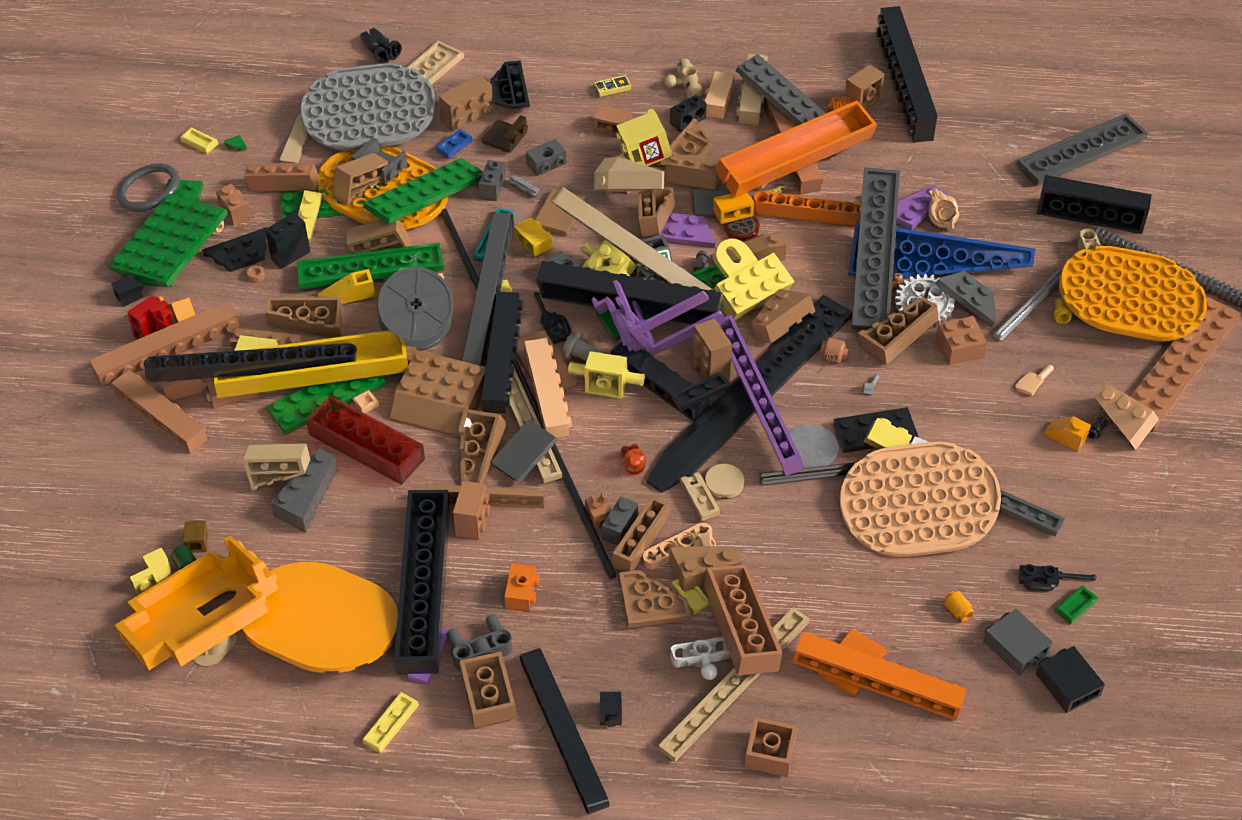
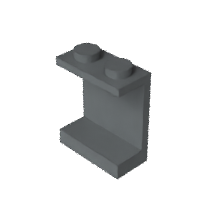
(394, 165)

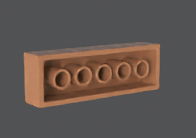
(742, 620)

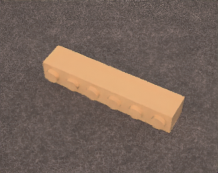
(546, 387)

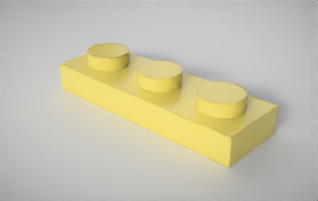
(309, 210)

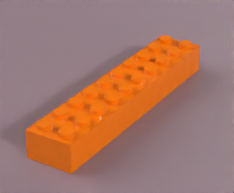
(795, 148)

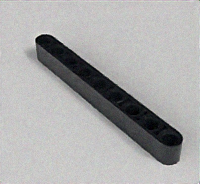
(564, 731)

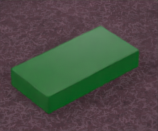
(1076, 604)

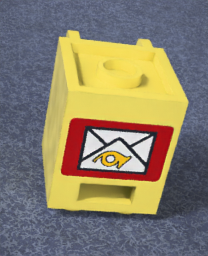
(644, 139)

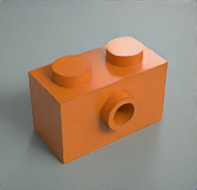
(520, 587)

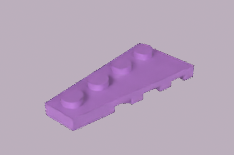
(914, 208)

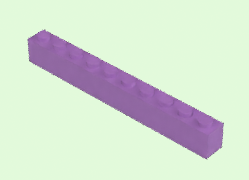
(761, 400)

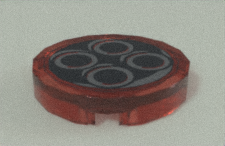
(743, 228)

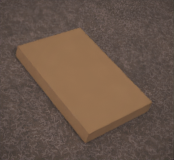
(553, 218)

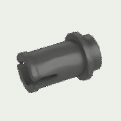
(702, 258)

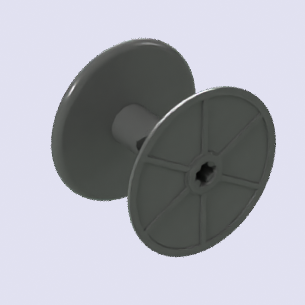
(416, 307)

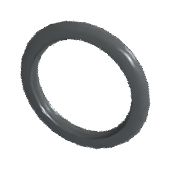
(141, 172)

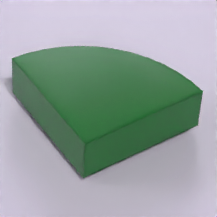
(235, 143)

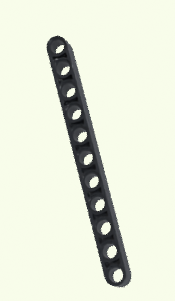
(245, 362)

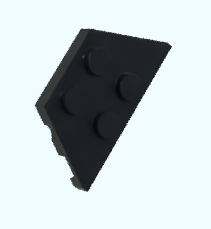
(239, 251)

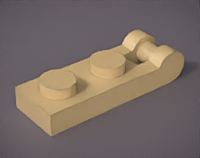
(700, 496)

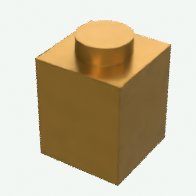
(196, 536)

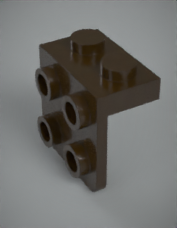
(505, 135)

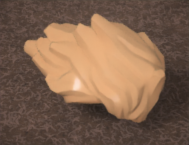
(942, 209)

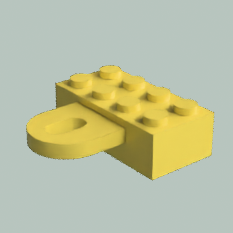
(749, 281)

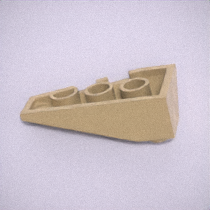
(623, 175)

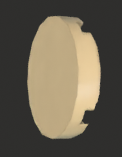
(724, 481)

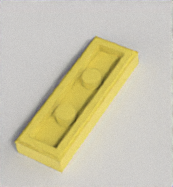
(390, 722)

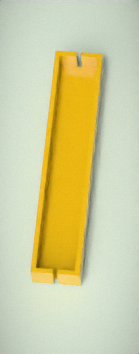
(376, 356)

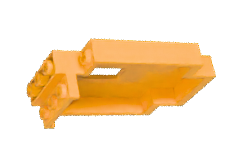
(167, 616)

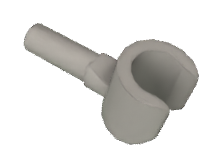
(869, 387)

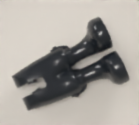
(380, 45)

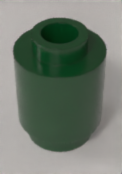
(182, 556)

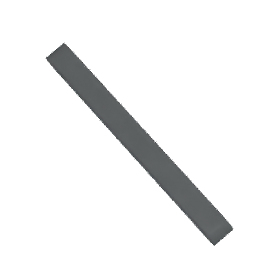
(489, 284)

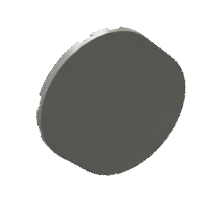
(366, 104)

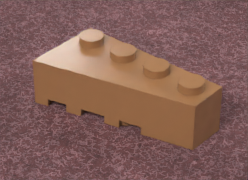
(307, 314)
(899, 331)

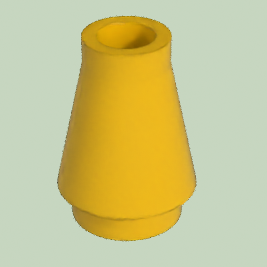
(1062, 313)

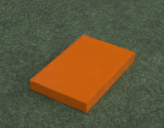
(862, 644)

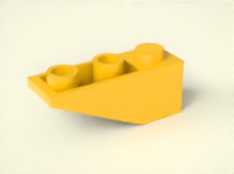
(351, 288)

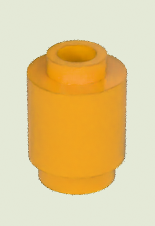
(959, 606)

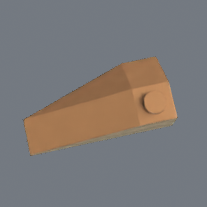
(762, 246)

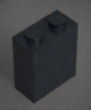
(287, 240)
(1070, 679)

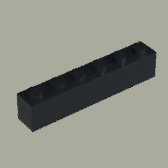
(659, 378)

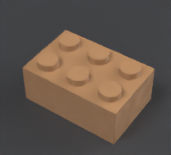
(466, 102)
(711, 350)
(488, 689)

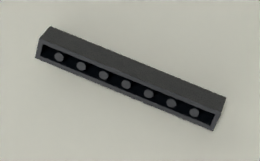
(501, 353)

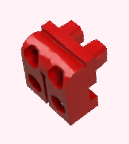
(149, 317)

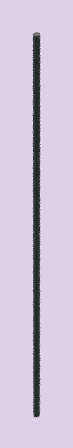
(565, 474)

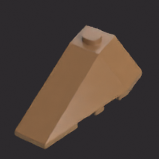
(479, 439)

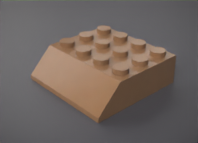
(437, 392)

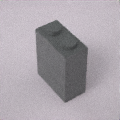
(1017, 641)

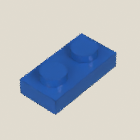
(454, 143)

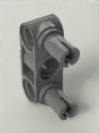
(482, 644)

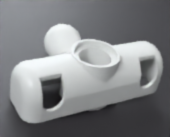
(700, 654)

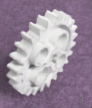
(908, 294)

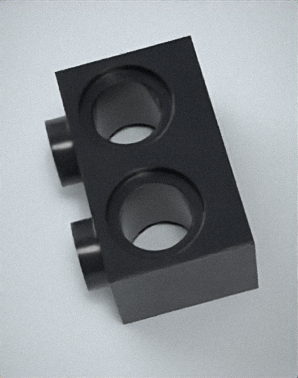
(686, 111)

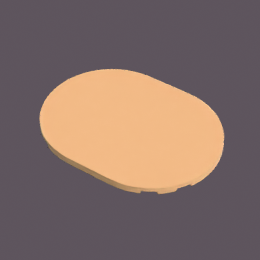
(920, 499)

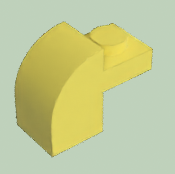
(157, 570)

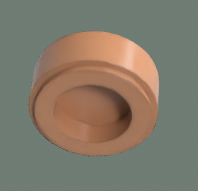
(255, 274)

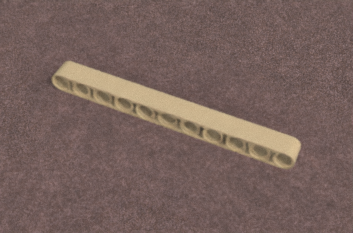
(624, 240)

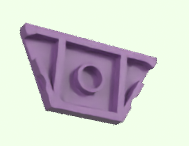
(688, 230)

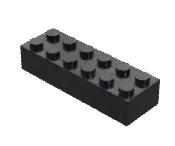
(1094, 204)

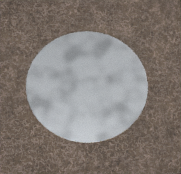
(815, 445)

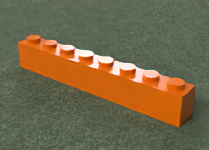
(879, 675)

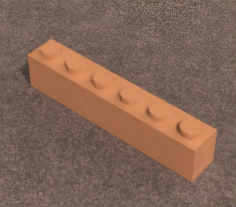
(160, 411)

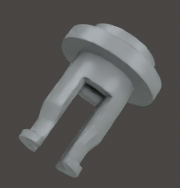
(577, 347)

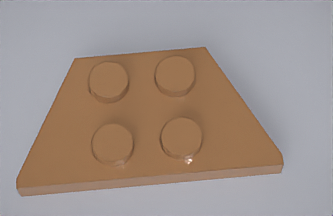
(689, 142)

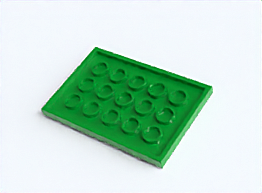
(168, 240)

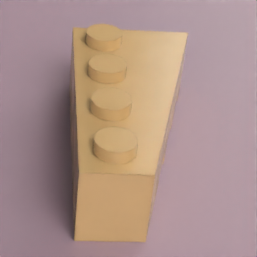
(749, 101)

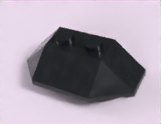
(510, 87)

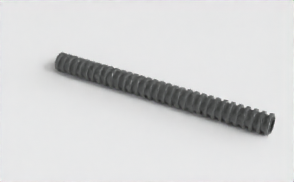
(1207, 283)

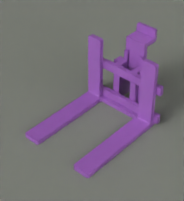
(632, 327)

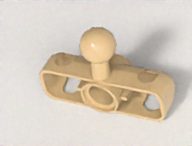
(687, 78)

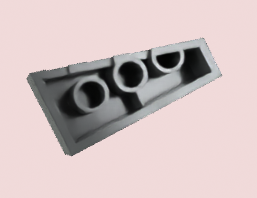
(302, 494)

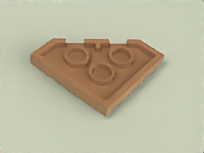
(650, 601)

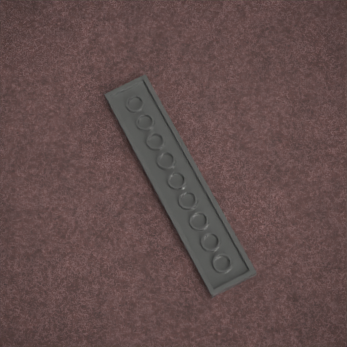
(875, 247)

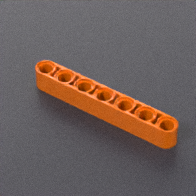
(807, 208)

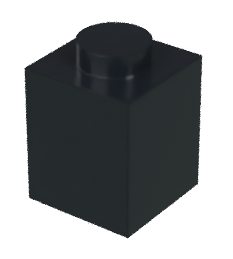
(127, 290)
(610, 709)

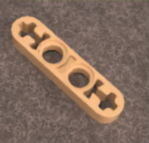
(663, 557)

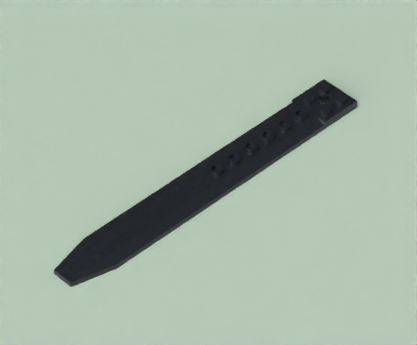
(734, 408)

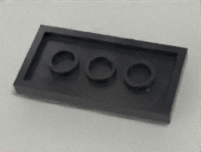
(854, 429)

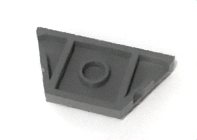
(970, 294)

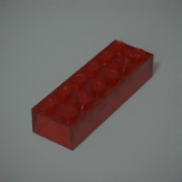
(366, 439)

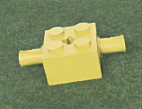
(608, 258)
(606, 374)

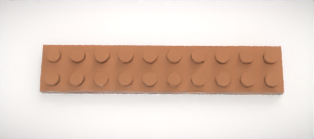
(1184, 360)

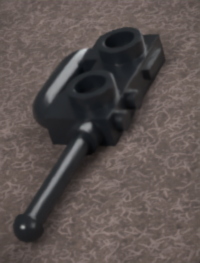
(550, 323)
(1046, 574)

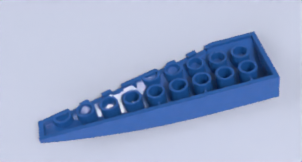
(944, 254)

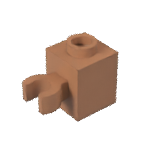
(597, 509)

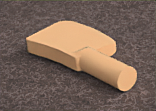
(1031, 381)

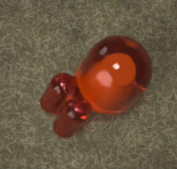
(634, 459)

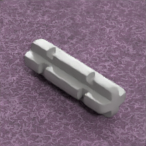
(524, 185)

